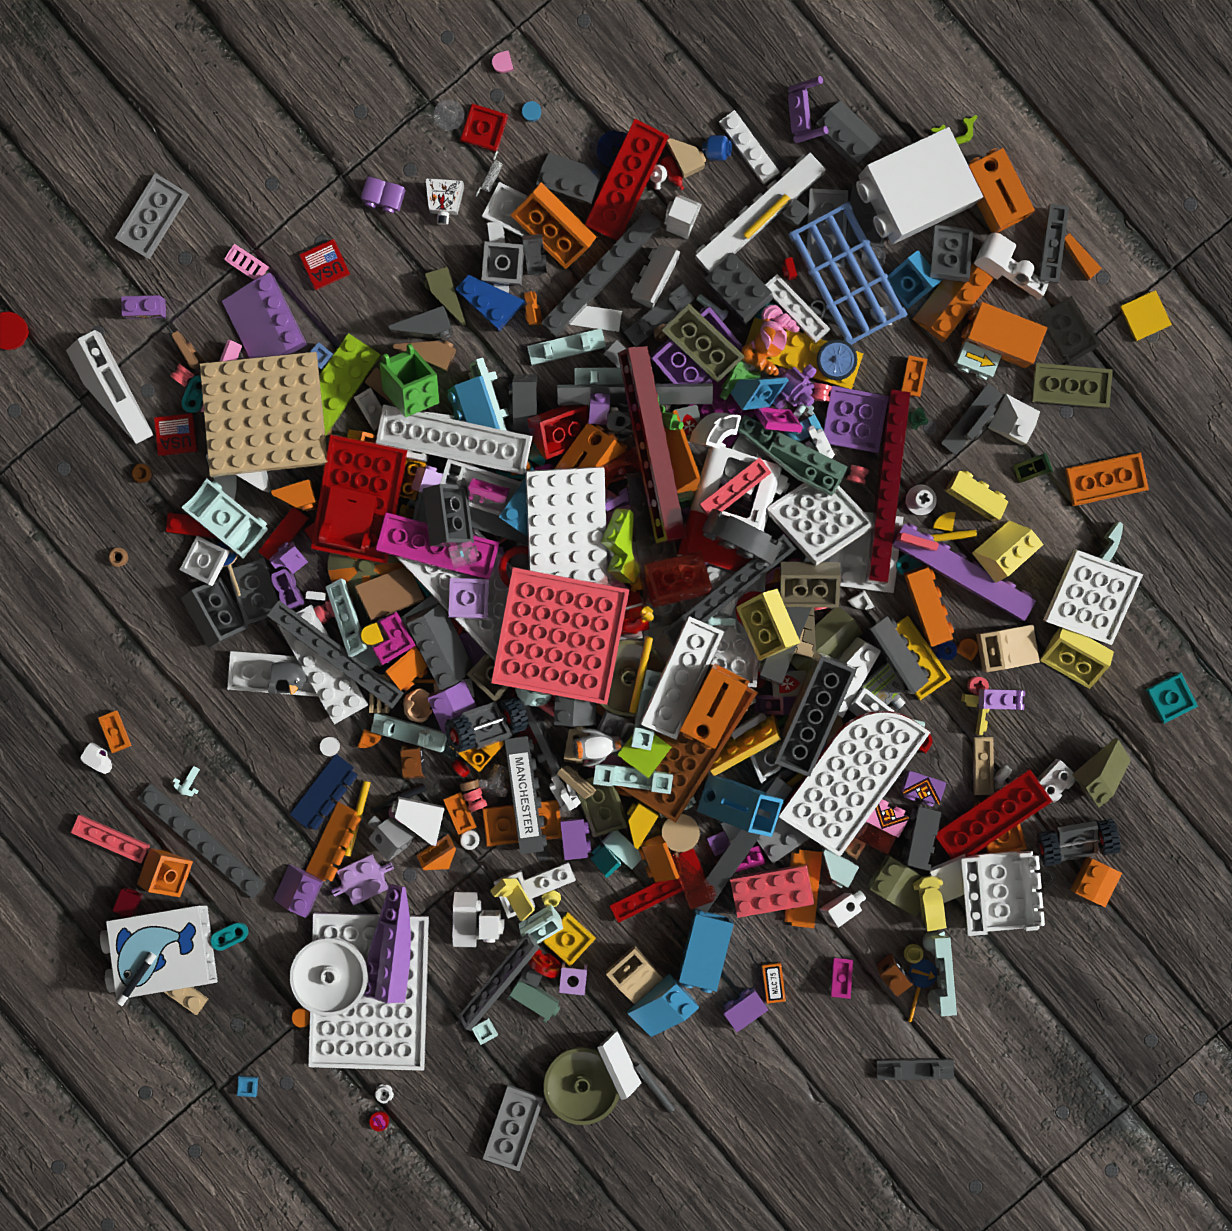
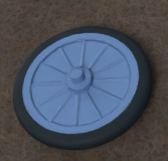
(837, 359)

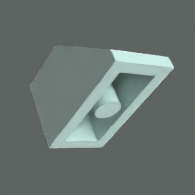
(839, 868)

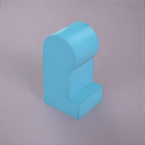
(804, 433)

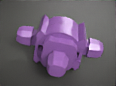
(797, 388)

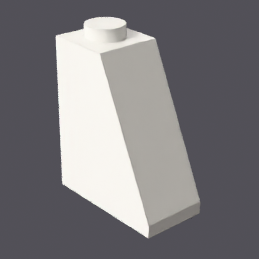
(419, 817)

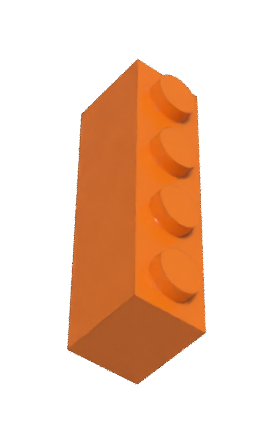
(928, 605)

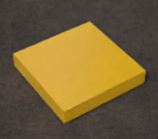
(1145, 315)
(571, 940)

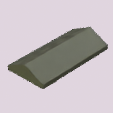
(702, 342)
(832, 637)

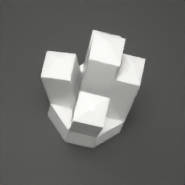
(820, 442)
(566, 798)

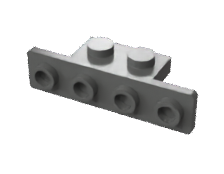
(973, 420)

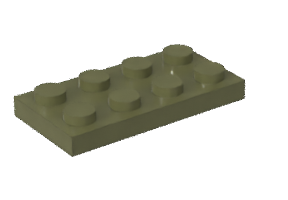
(1071, 385)

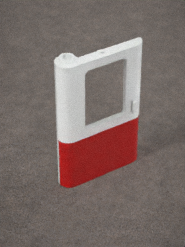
(708, 484)

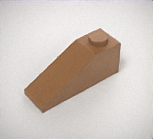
(433, 352)

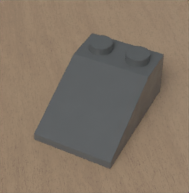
(428, 325)

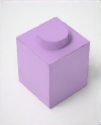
(425, 478)

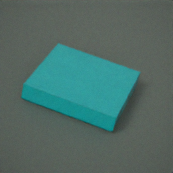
(1171, 697)

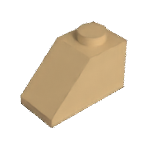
(686, 157)

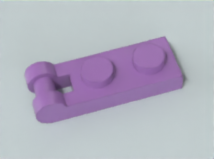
(1001, 699)

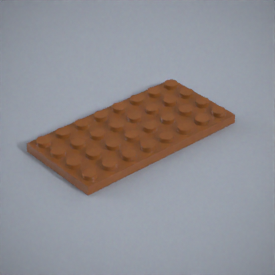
(688, 762)

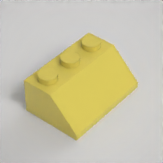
(977, 495)
(1007, 550)
(768, 624)
(1077, 656)

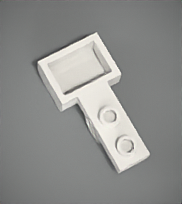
(997, 261)
(538, 884)

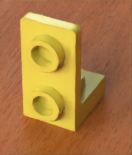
(973, 701)
(516, 896)

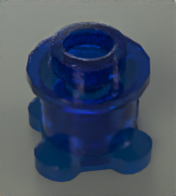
(952, 650)

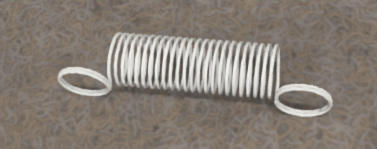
(492, 178)

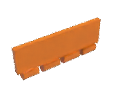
(334, 837)
(805, 915)

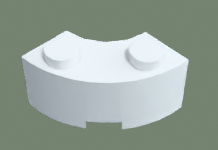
(715, 429)
(465, 919)

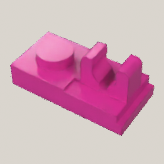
(489, 490)
(753, 859)
(841, 978)

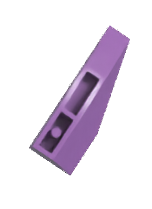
(390, 950)

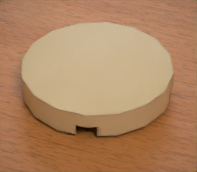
(682, 834)

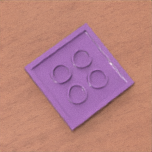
(855, 419)

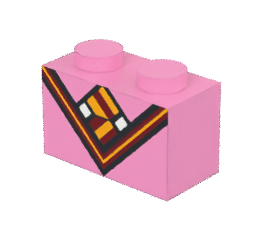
(888, 819)

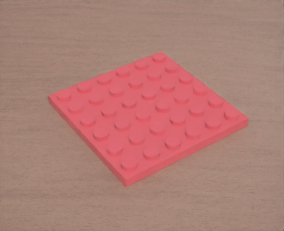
(560, 635)

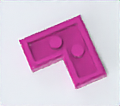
(398, 641)

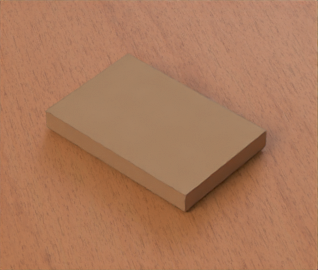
(389, 593)

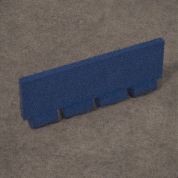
(326, 786)

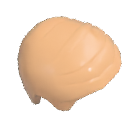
(417, 705)

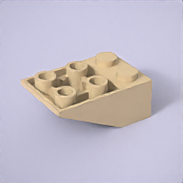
(1007, 648)
(634, 974)

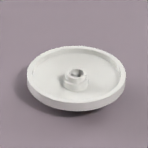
(329, 976)

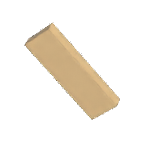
(983, 766)

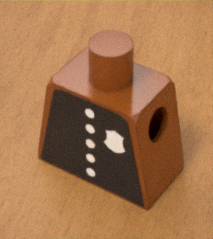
(412, 761)
(895, 975)

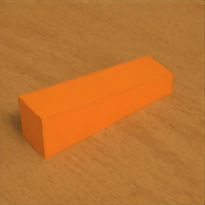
(1085, 262)

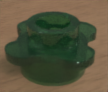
(923, 420)

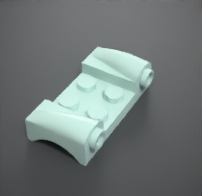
(225, 518)
(941, 1000)

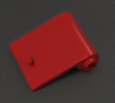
(346, 521)

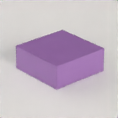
(719, 842)

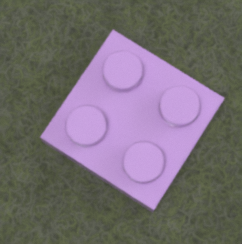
(468, 598)

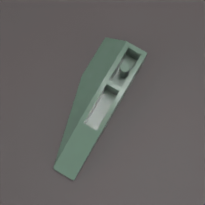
(794, 456)

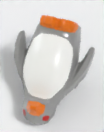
(595, 746)

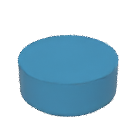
(531, 111)

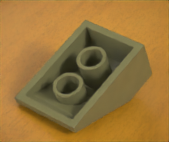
(1103, 773)
(895, 884)

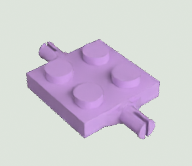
(362, 879)

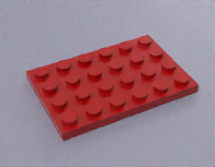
(363, 468)

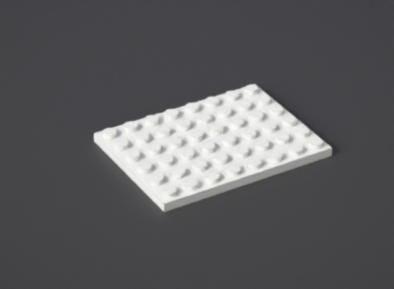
(373, 1031)

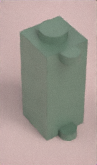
(535, 999)

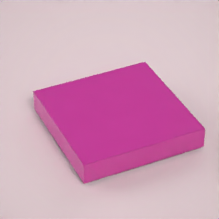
(778, 419)

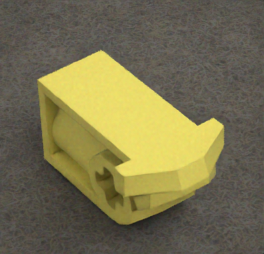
(931, 902)

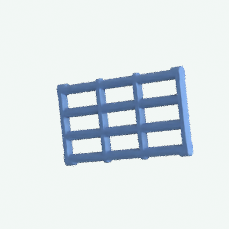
(848, 253)

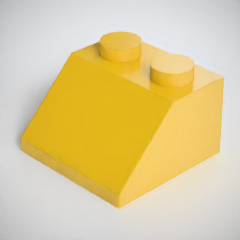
(640, 821)

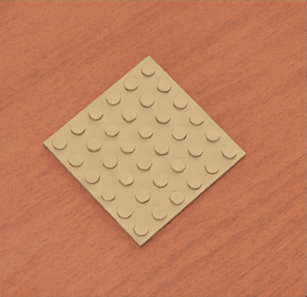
(263, 414)

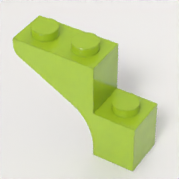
(619, 541)

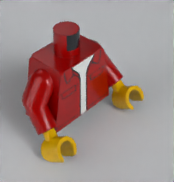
(636, 615)

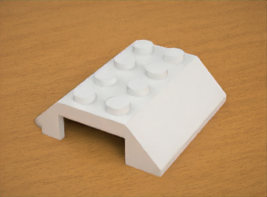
(1002, 892)

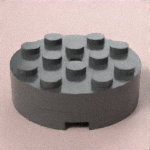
(741, 536)

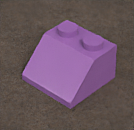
(451, 702)
(298, 891)

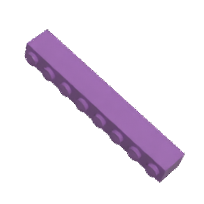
(967, 574)

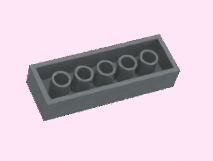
(813, 714)

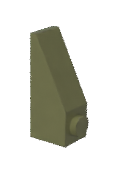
(443, 290)

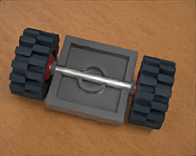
(486, 725)
(1078, 841)

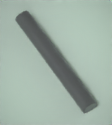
(654, 1087)

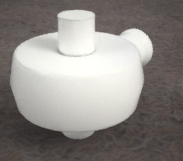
(658, 175)

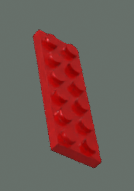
(626, 180)
(994, 816)

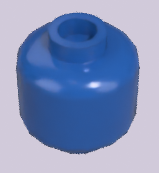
(717, 148)

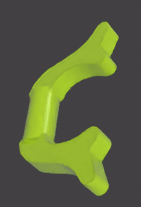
(965, 138)

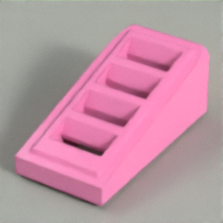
(233, 252)

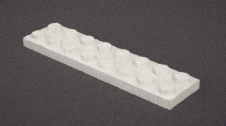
(455, 440)

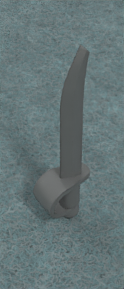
(827, 314)

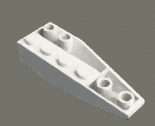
(106, 383)

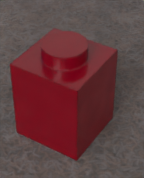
(127, 902)

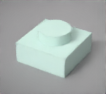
(484, 1031)

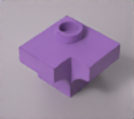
(288, 557)

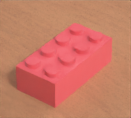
(772, 890)

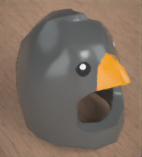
(286, 678)

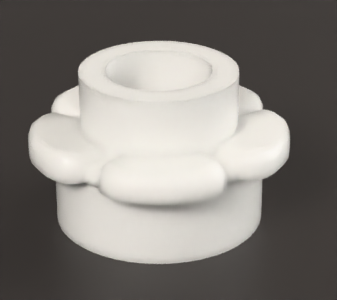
(384, 1098)

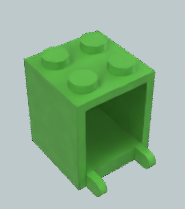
(409, 381)

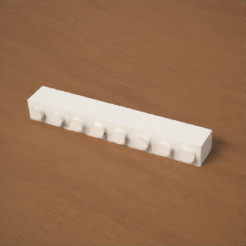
(730, 240)

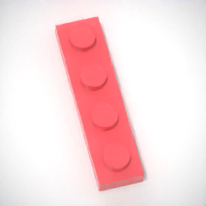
(736, 487)
(110, 839)

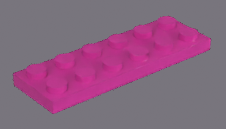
(410, 541)

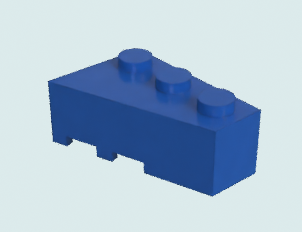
(491, 302)

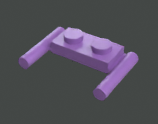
(800, 111)

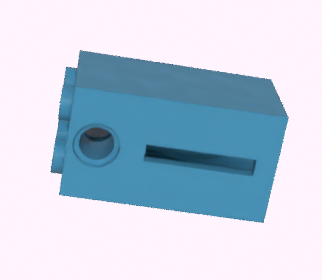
(738, 805)
(705, 951)

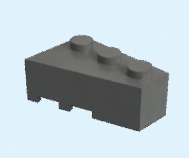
(524, 401)
(920, 837)

